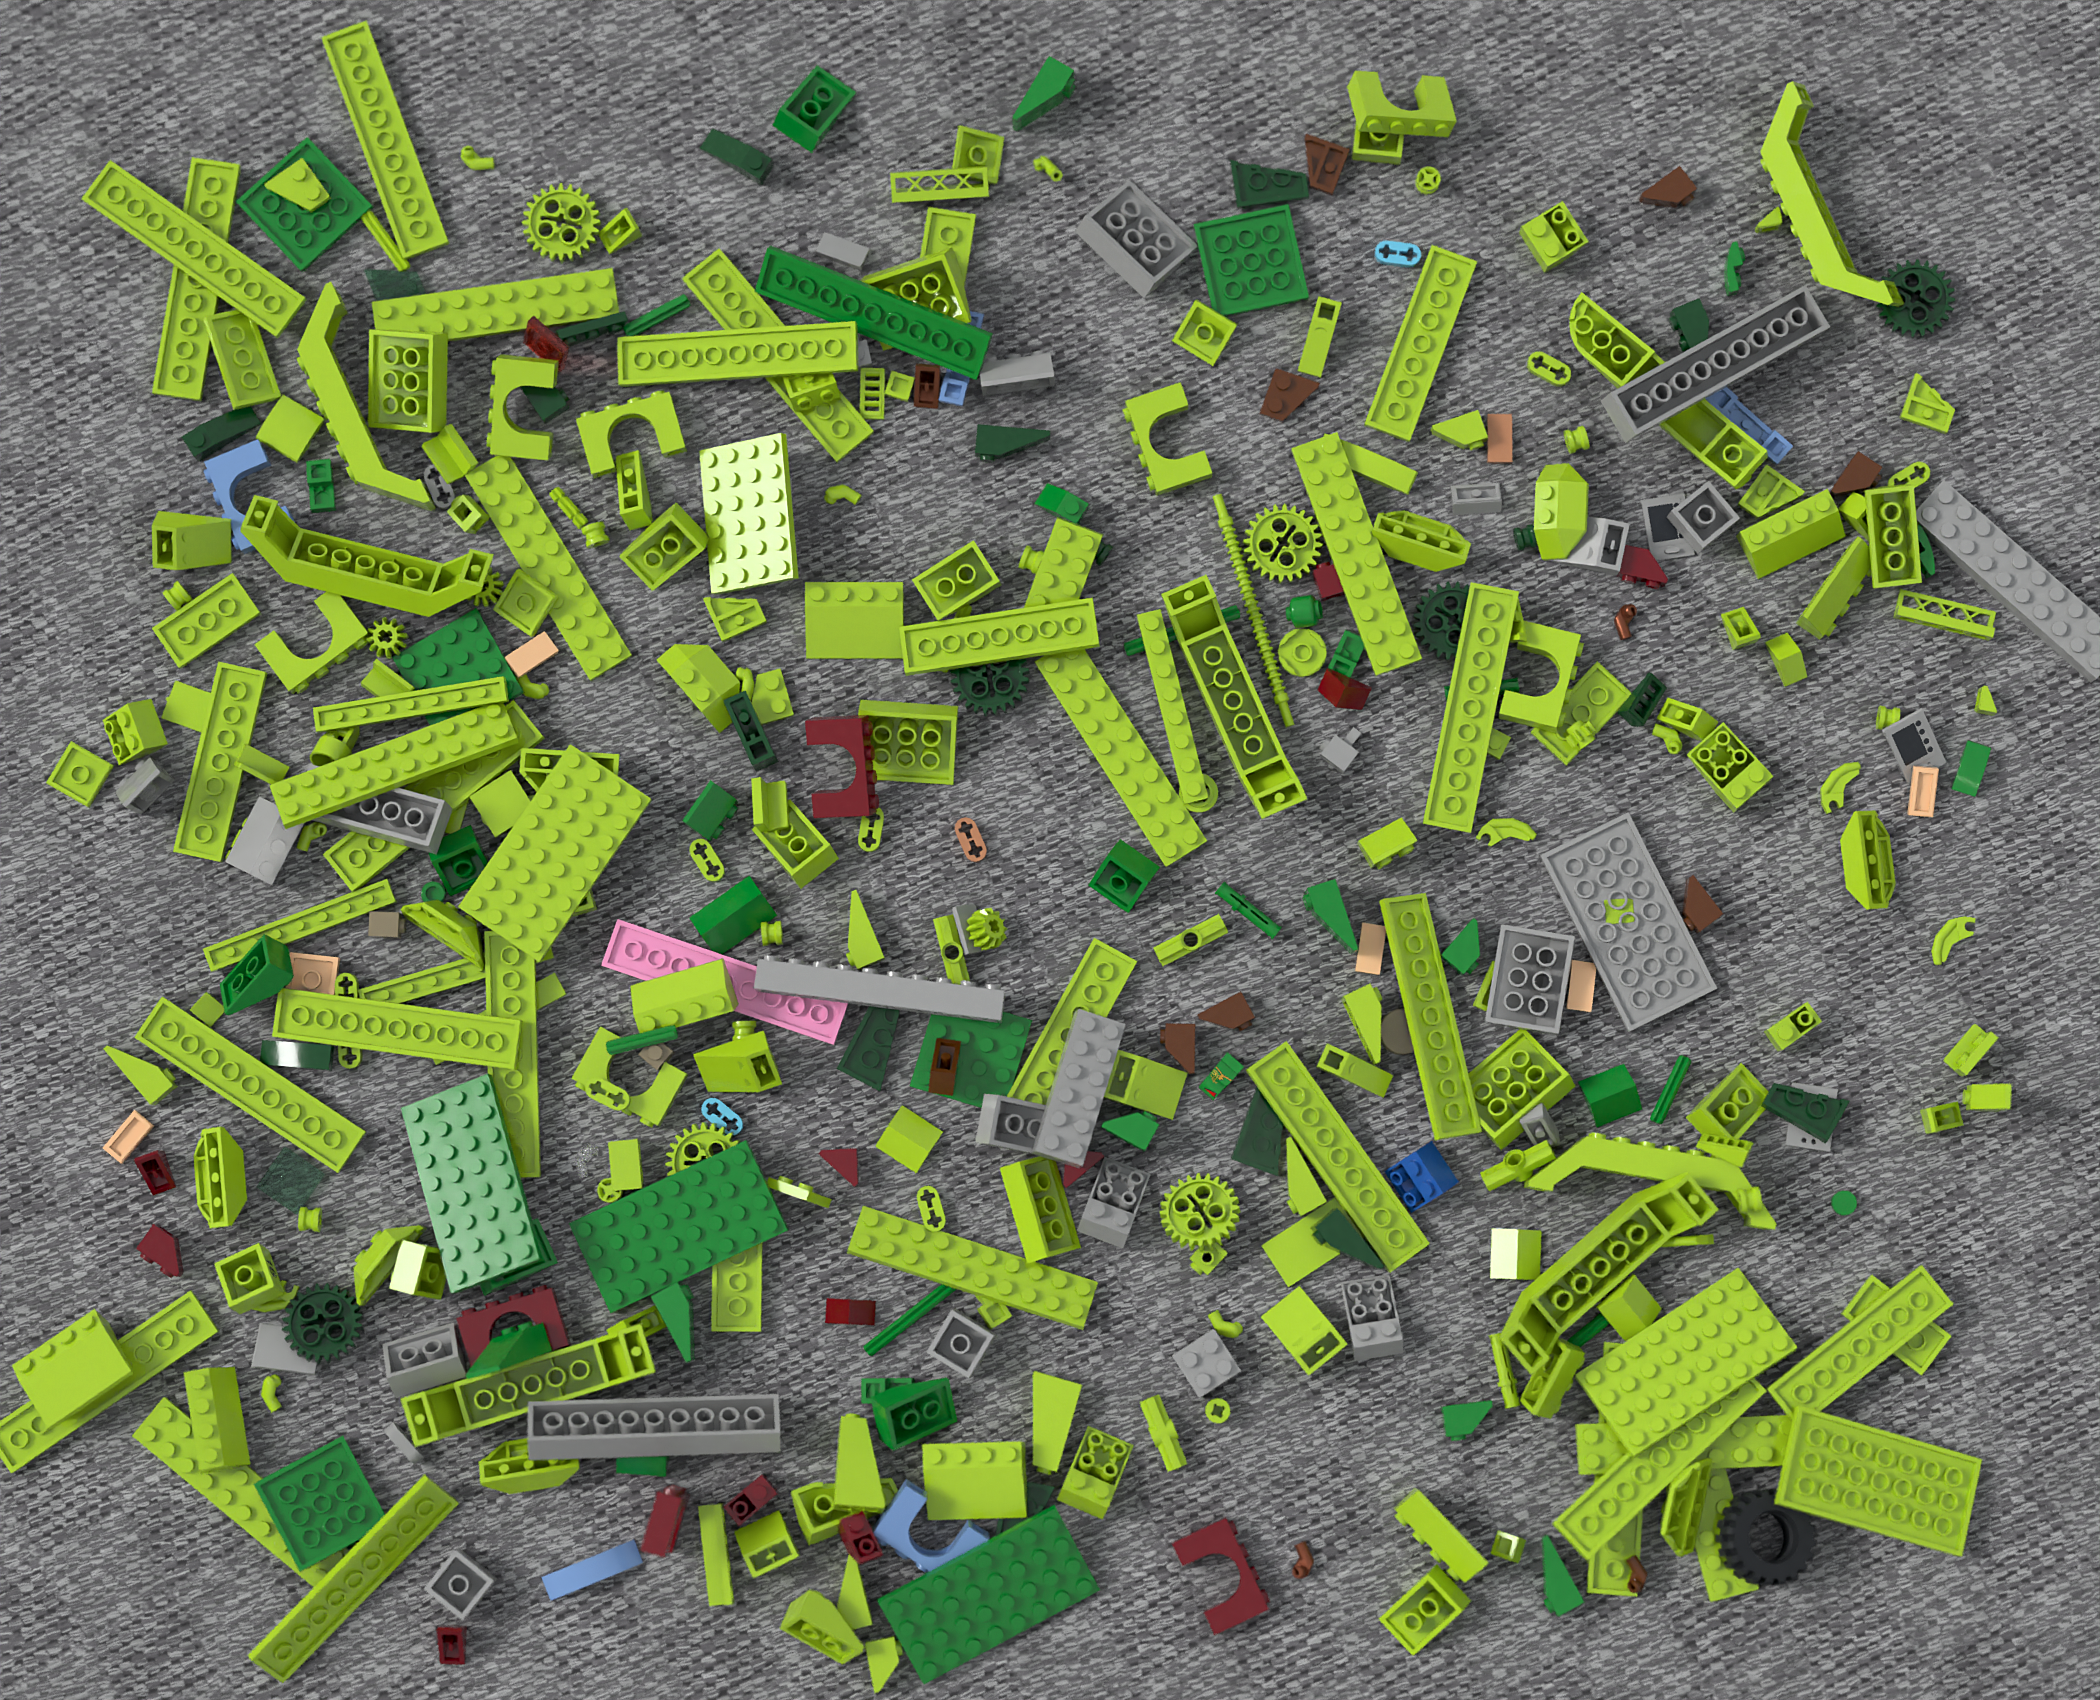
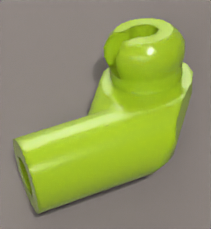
(747, 678)
(268, 1392)

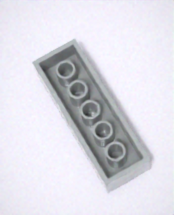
(395, 817)
(1078, 1088)

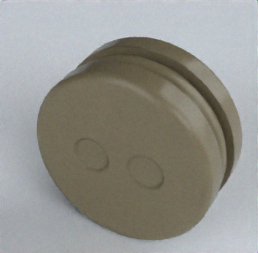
(1396, 1033)

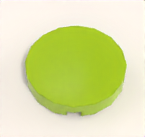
(1297, 659)

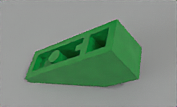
(1557, 1583)

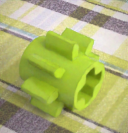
(1580, 734)

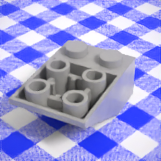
(1600, 547)
(1113, 1202)
(1372, 1317)

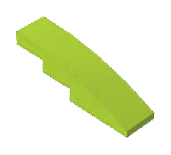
(1379, 468)

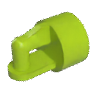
(331, 749)

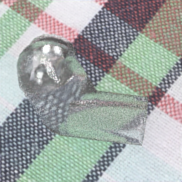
(582, 1158)

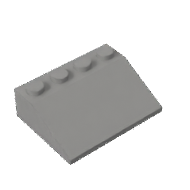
(1136, 238)
(1530, 979)

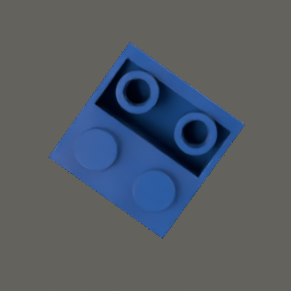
(1421, 1176)

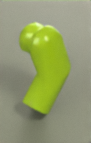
(474, 161)
(1049, 167)
(841, 491)
(533, 690)
(1670, 738)
(310, 833)
(1224, 1328)

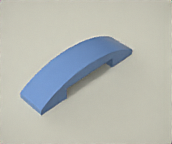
(954, 383)
(1736, 412)
(592, 1570)

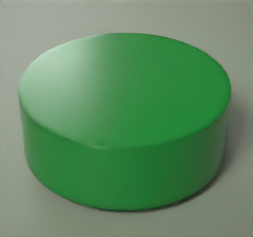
(433, 891)
(1843, 1203)

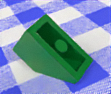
(1062, 504)
(1464, 950)
(1463, 1418)

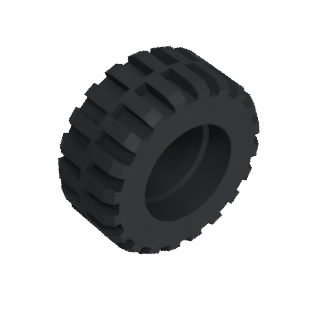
(1736, 1544)

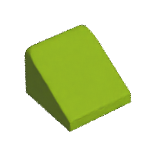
(1770, 222)
(1984, 702)
(1612, 915)
(208, 1009)
(1508, 1546)

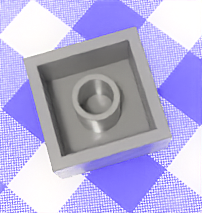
(1703, 517)
(962, 1343)
(1206, 1363)
(460, 1584)

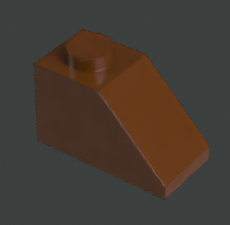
(1671, 190)
(1857, 476)
(1698, 906)
(1229, 1014)
(1180, 1044)
(944, 1066)

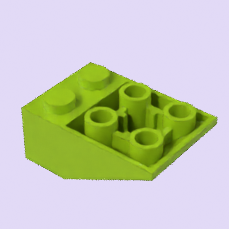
(190, 541)
(1729, 767)
(739, 1065)
(1145, 1084)
(1304, 1330)
(1095, 1472)

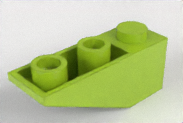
(1319, 336)
(1354, 1070)

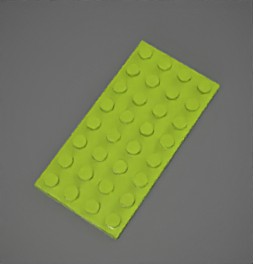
(555, 853)
(1685, 1362)
(1878, 1481)

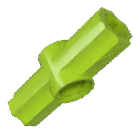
(1205, 933)
(948, 935)
(1518, 1165)
(1163, 1433)

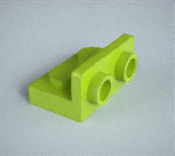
(811, 390)
(1969, 1050)

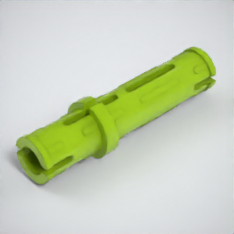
(1504, 1371)

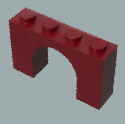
(853, 735)
(541, 1307)
(665, 1521)
(1247, 1599)

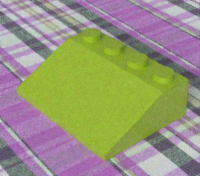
(928, 281)
(407, 380)
(854, 620)
(913, 741)
(1513, 1083)
(73, 1369)
(975, 1480)

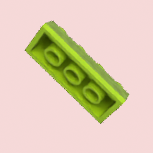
(1792, 534)
(1893, 535)
(1837, 589)
(683, 997)
(1040, 1208)
(217, 1419)
(1440, 1535)

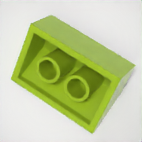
(1552, 1379)

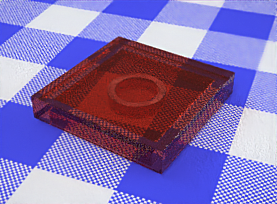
(545, 343)

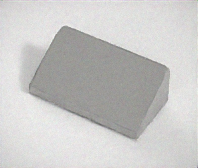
(842, 251)
(1476, 499)
(961, 915)
(1540, 1126)

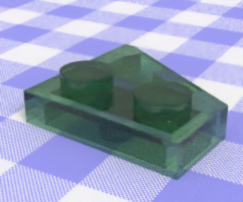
(394, 284)

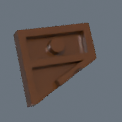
(1324, 163)
(1286, 394)

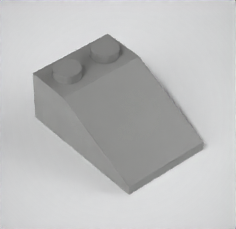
(143, 786)
(1009, 1123)

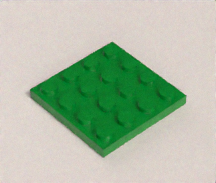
(296, 231)
(1251, 261)
(456, 655)
(986, 1058)
(320, 1503)

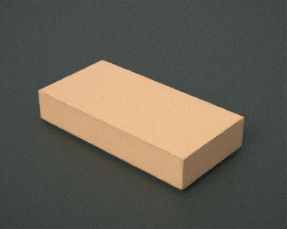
(531, 654)
(1923, 791)
(1370, 948)
(128, 1136)

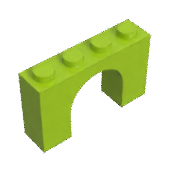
(1379, 115)
(597, 429)
(506, 436)
(1164, 473)
(298, 672)
(1546, 710)
(650, 1105)

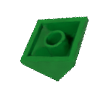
(1610, 1095)

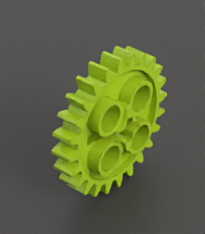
(568, 202)
(1264, 532)
(703, 1139)
(1219, 1200)

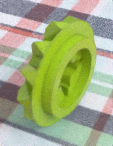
(1212, 791)

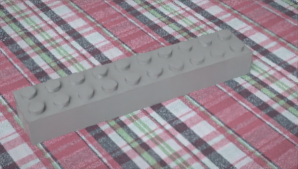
(1715, 364)
(2012, 578)
(879, 990)
(653, 1426)

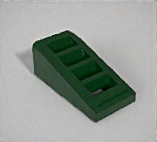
(1632, 711)

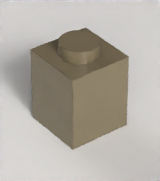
(386, 925)
(656, 1055)

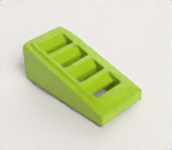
(872, 372)
(1726, 1148)

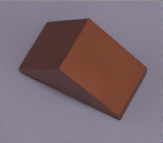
(927, 385)

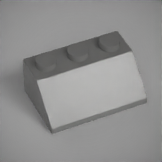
(1017, 373)
(263, 842)
(424, 1360)

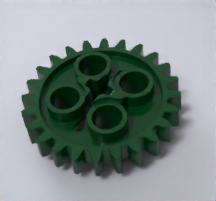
(1927, 280)
(1438, 638)
(968, 680)
(320, 1301)

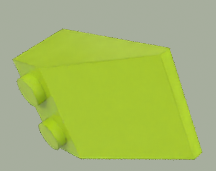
(665, 547)
(956, 581)
(799, 847)
(1365, 1013)
(1730, 1105)
(1425, 1610)
(821, 1626)

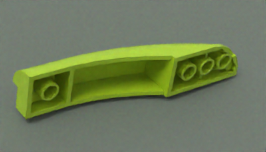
(1699, 429)

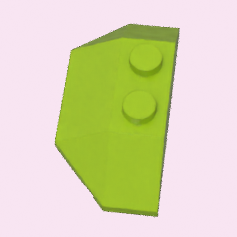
(1560, 510)
(1420, 540)
(702, 679)
(538, 763)
(1868, 860)
(448, 927)
(219, 1177)
(380, 1259)
(512, 1472)
(1684, 1507)

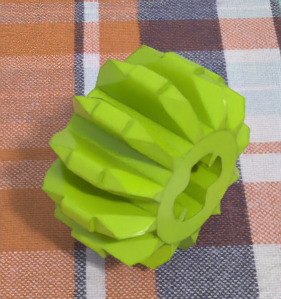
(491, 580)
(382, 646)
(986, 929)

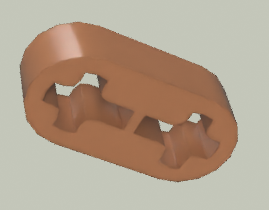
(965, 842)

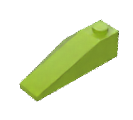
(816, 1513)

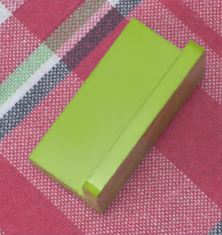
(450, 454)
(384, 681)
(261, 765)
(770, 805)
(626, 1165)

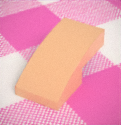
(1581, 986)

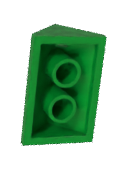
(733, 916)

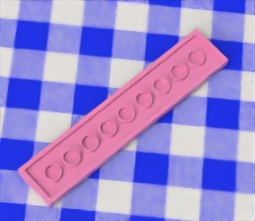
(653, 955)

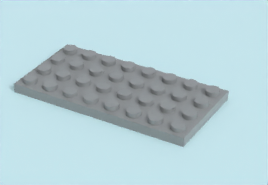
(1642, 963)

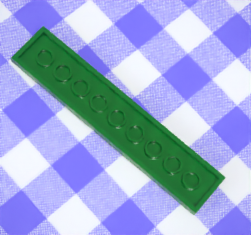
(876, 312)

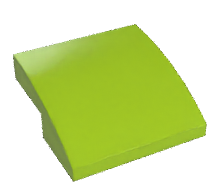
(290, 428)

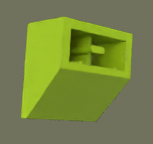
(1553, 236)
(134, 731)
(1386, 843)
(766, 1544)

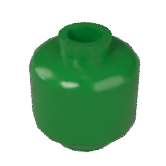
(1304, 611)

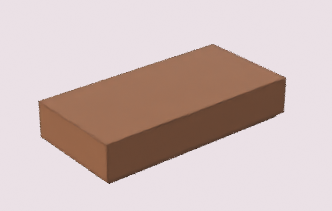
(1499, 439)

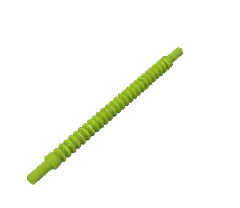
(1225, 522)

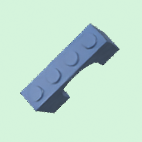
(226, 473)
(894, 1525)

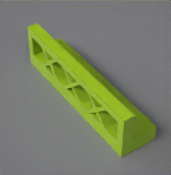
(939, 192)
(1945, 622)
(716, 1554)

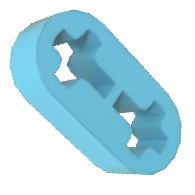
(1397, 260)
(726, 1111)

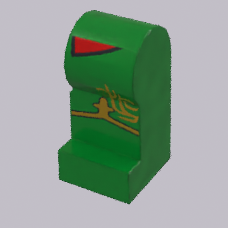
(1221, 1076)

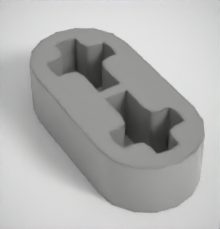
(434, 488)
(404, 1443)

